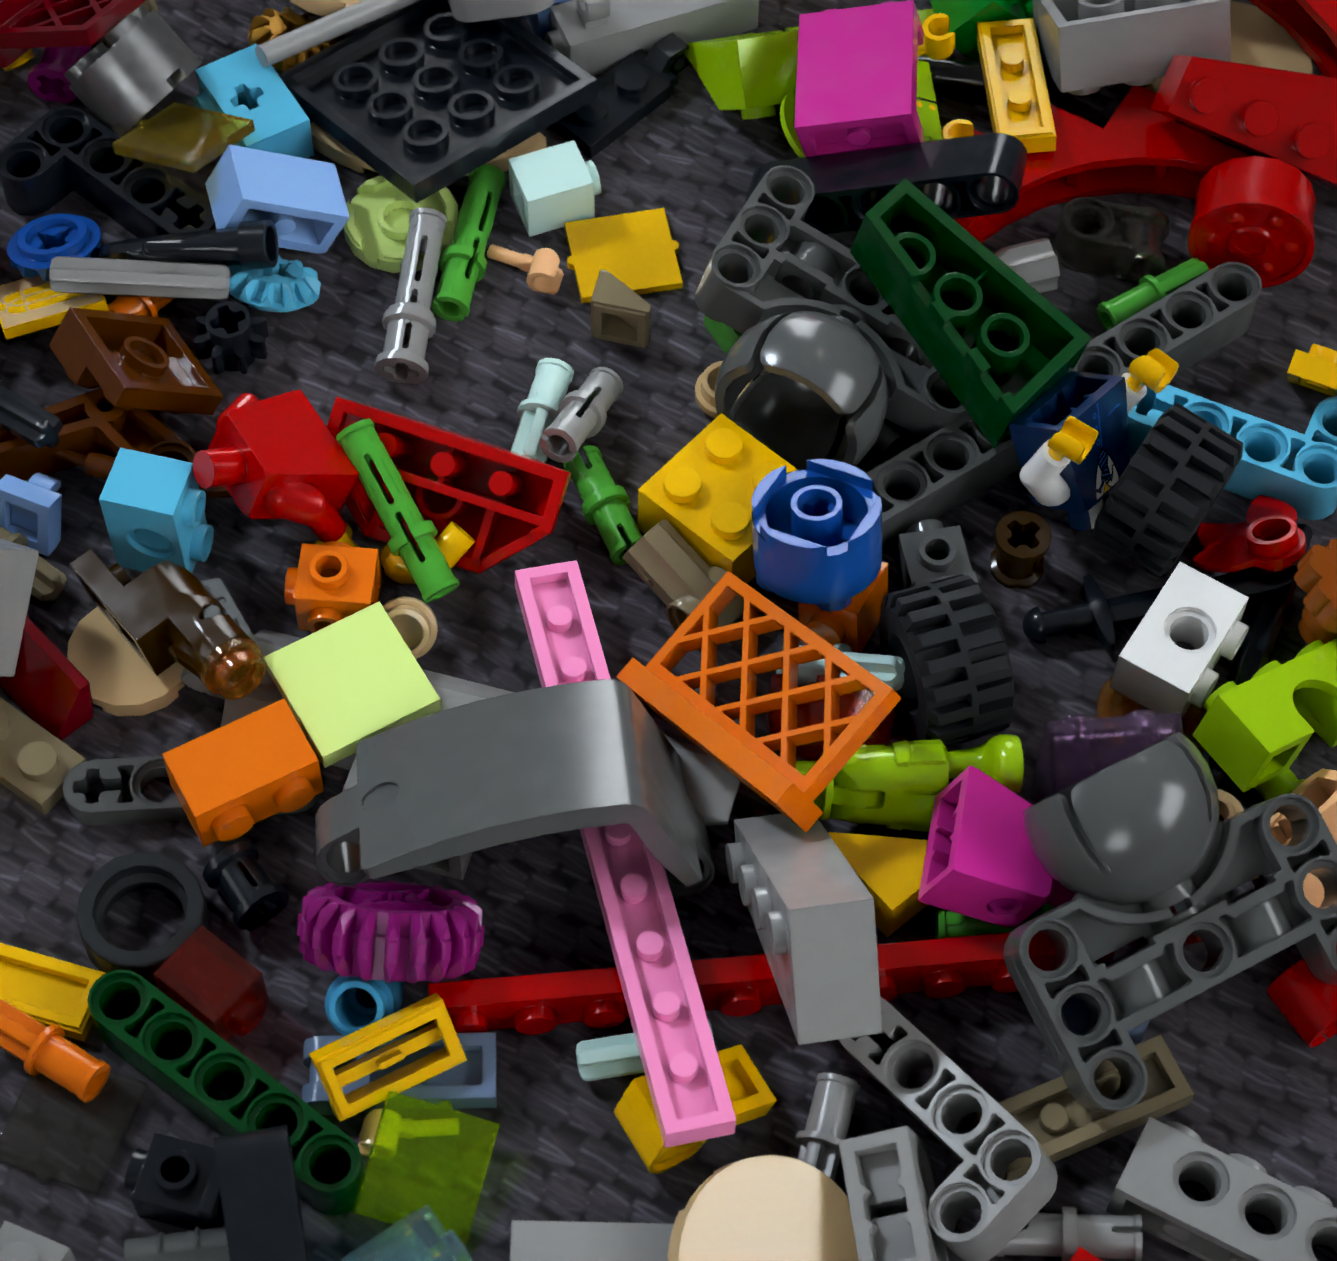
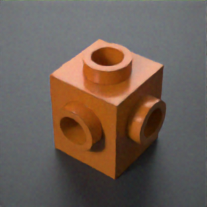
(332, 583)

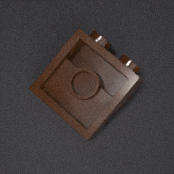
(134, 361)

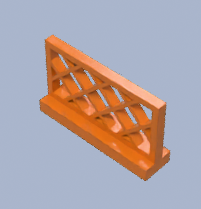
(734, 744)

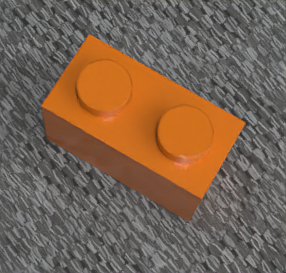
(244, 773)

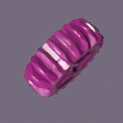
(390, 931)

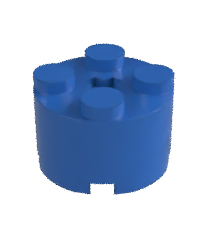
(817, 533)

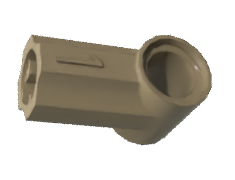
(677, 574)

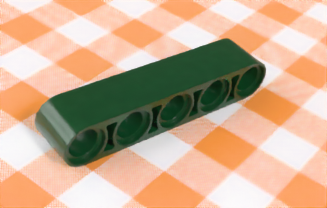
(214, 1063)

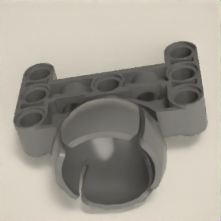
(816, 335)
(1131, 850)

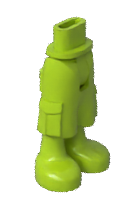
(901, 780)

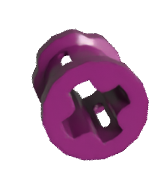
(48, 76)

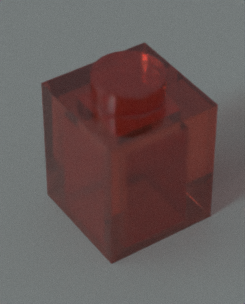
(214, 985)

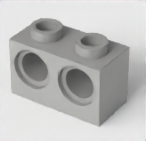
(889, 1196)

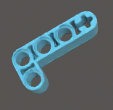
(1286, 457)

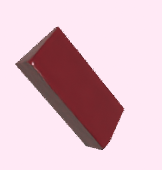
(48, 685)

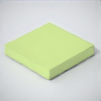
(351, 682)

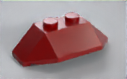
(485, 489)

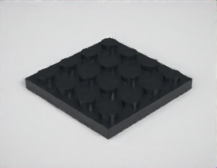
(436, 93)

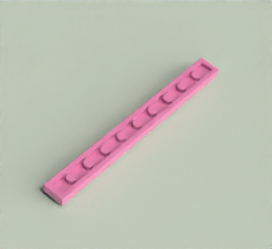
(633, 894)

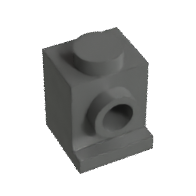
(931, 554)

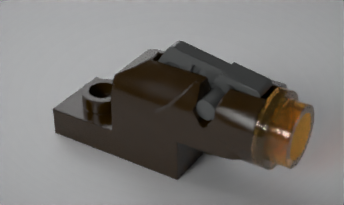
(177, 619)

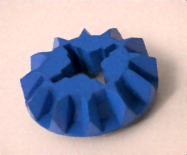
(52, 236)

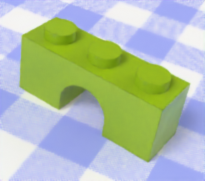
(1266, 721)

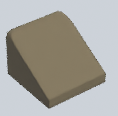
(619, 313)

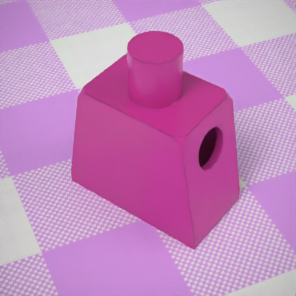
(982, 856)

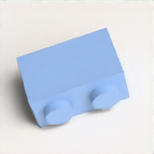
(291, 191)

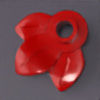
(1265, 540)

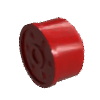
(1256, 216)

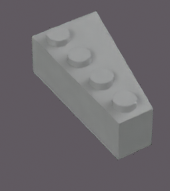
(811, 925)

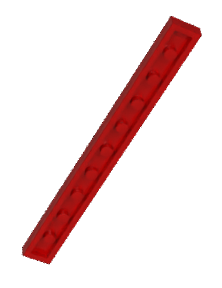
(732, 984)

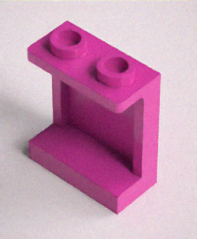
(858, 78)

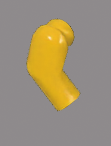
(452, 542)

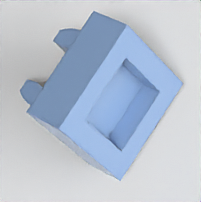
(32, 510)

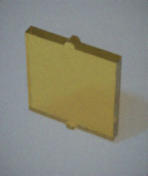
(183, 137)

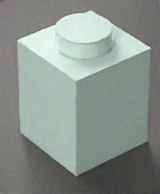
(553, 187)

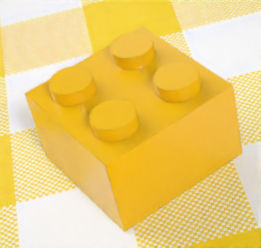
(710, 493)

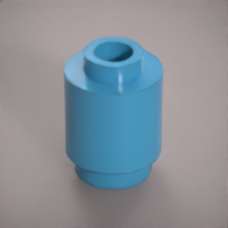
(350, 1011)

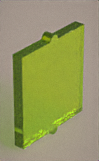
(429, 1159)

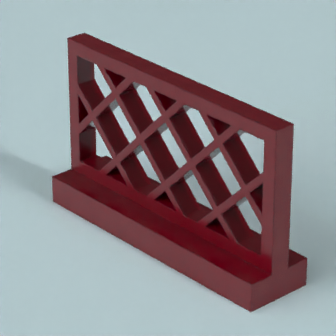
(56, 23)

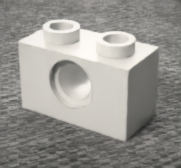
(1190, 611)

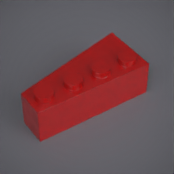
(1257, 110)

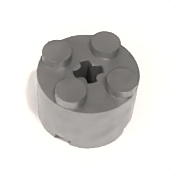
(134, 73)

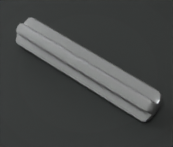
(139, 278)

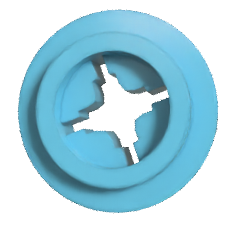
(275, 289)

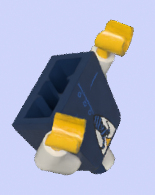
(1078, 436)

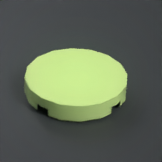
(381, 235)

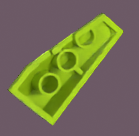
(751, 69)

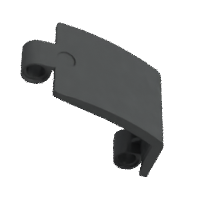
(512, 774)

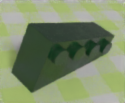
(966, 309)

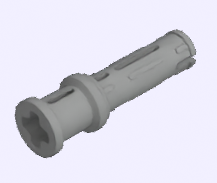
(410, 316)

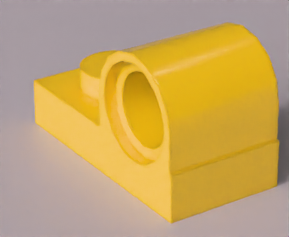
(637, 1116)

